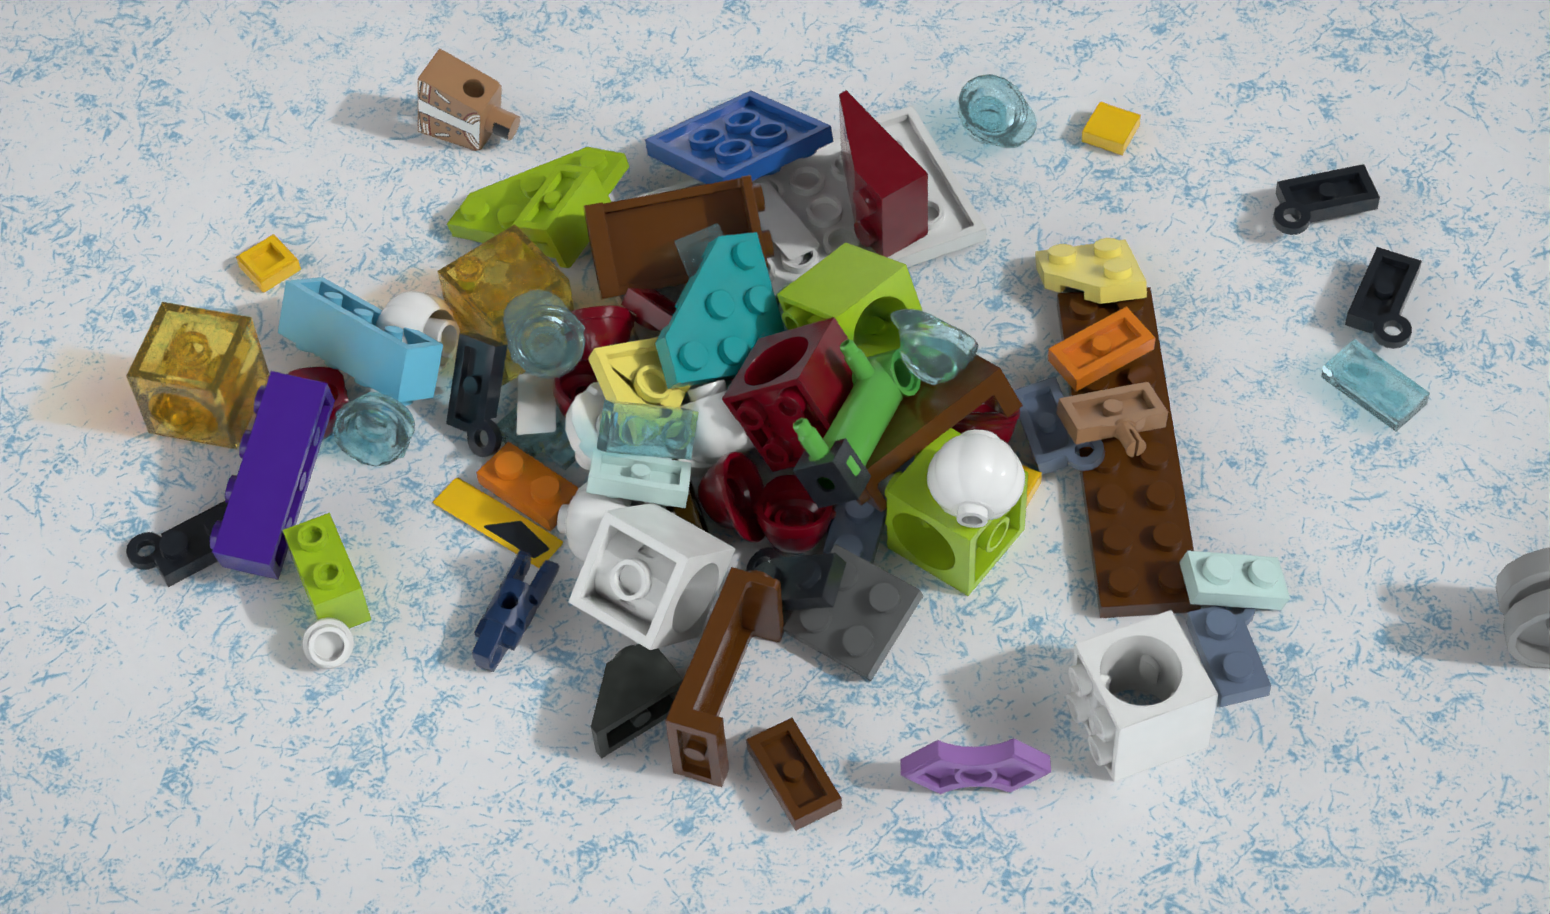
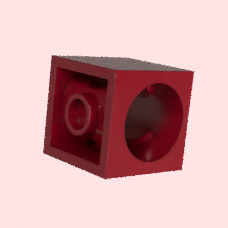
(787, 380)

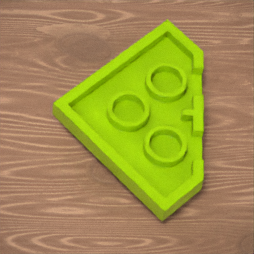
(499, 204)

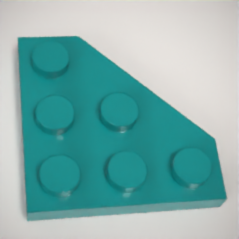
(719, 314)

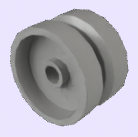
(1525, 603)

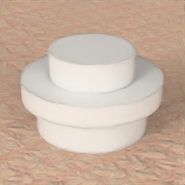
(327, 643)

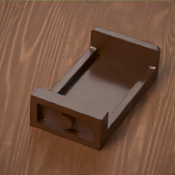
(636, 236)
(930, 414)
(696, 734)

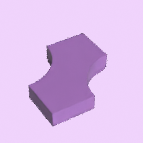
(998, 766)

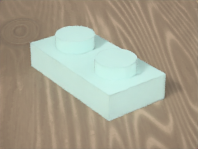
(639, 478)
(1234, 580)

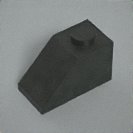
(633, 697)

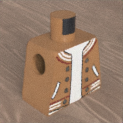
(461, 104)

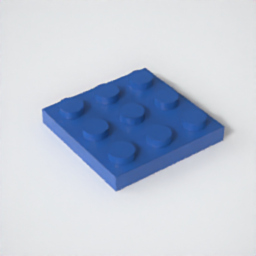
(739, 140)

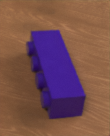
(272, 474)

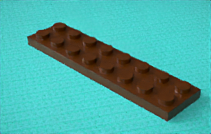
(1136, 502)

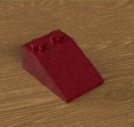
(882, 182)

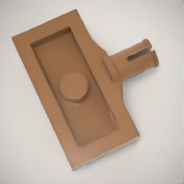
(1113, 413)

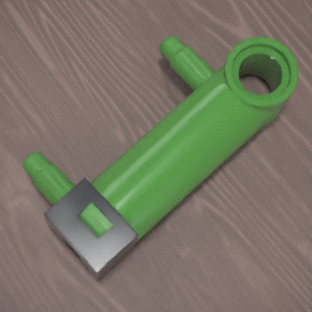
(834, 465)

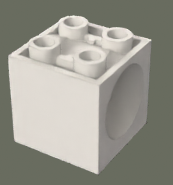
(651, 575)
(1151, 659)

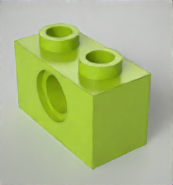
(327, 571)

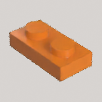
(1101, 348)
(526, 485)

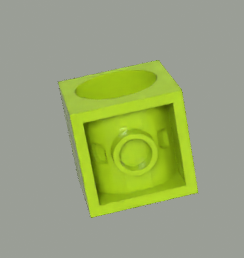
(855, 290)
(933, 538)

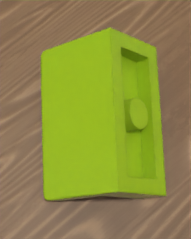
(557, 211)

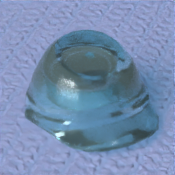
(995, 112)
(543, 334)
(932, 346)
(374, 429)

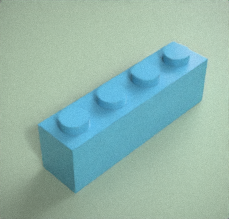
(344, 334)

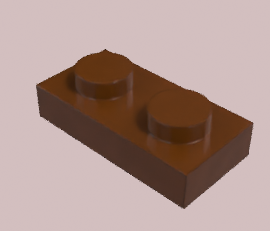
(794, 774)

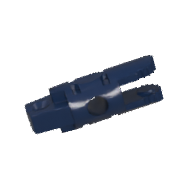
(511, 610)

